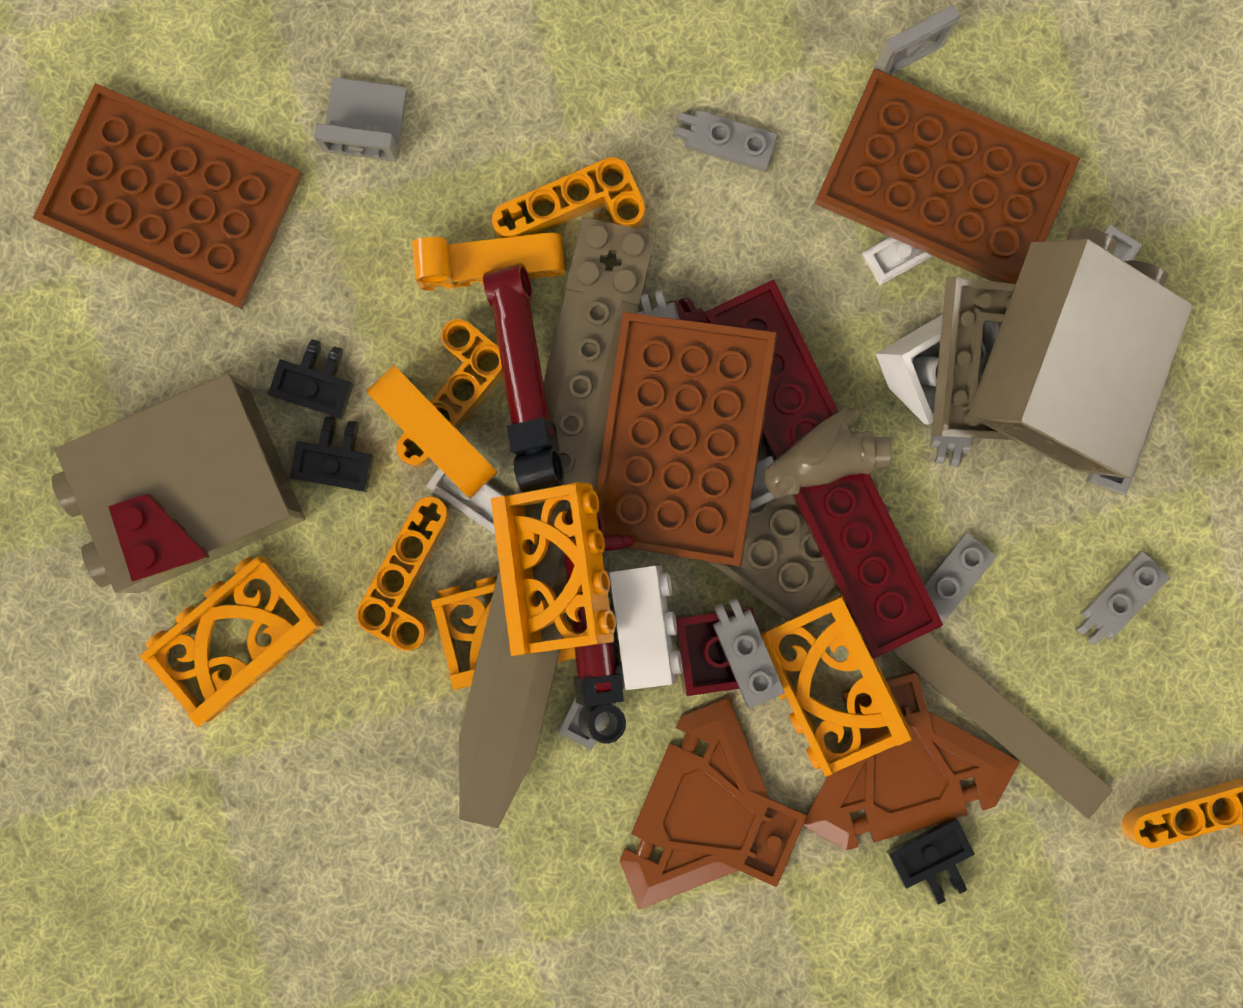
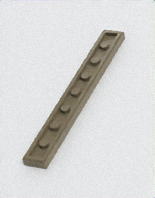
(1004, 723)

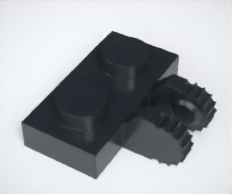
(310, 387)
(333, 465)
(930, 854)

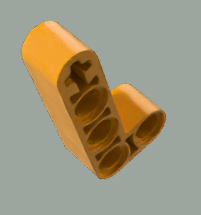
(565, 208)
(466, 262)
(468, 372)
(431, 431)
(411, 570)
(1198, 819)

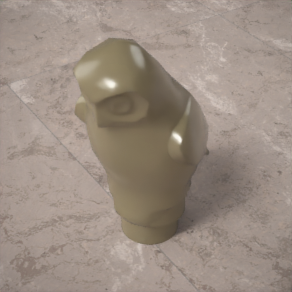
(828, 455)

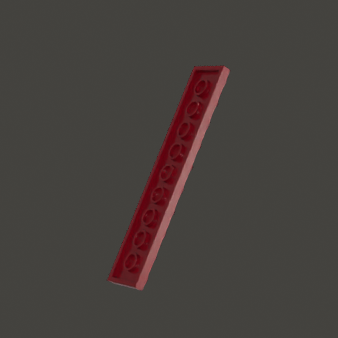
(845, 515)

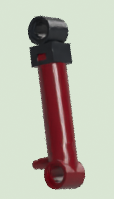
(531, 432)
(596, 678)

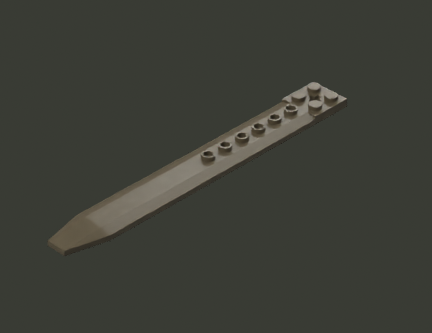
(513, 691)

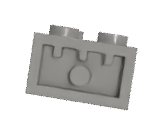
(363, 120)

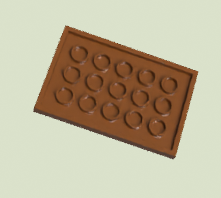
(946, 179)
(168, 196)
(684, 436)

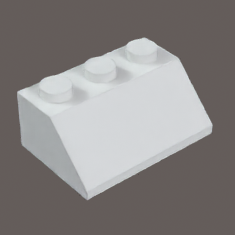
(912, 365)
(645, 627)

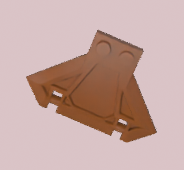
(910, 782)
(708, 814)

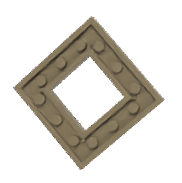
(964, 312)

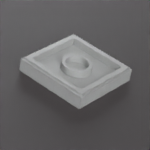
(917, 41)

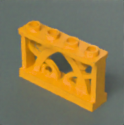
(516, 562)
(443, 608)
(216, 691)
(880, 713)

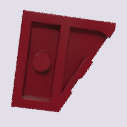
(152, 539)

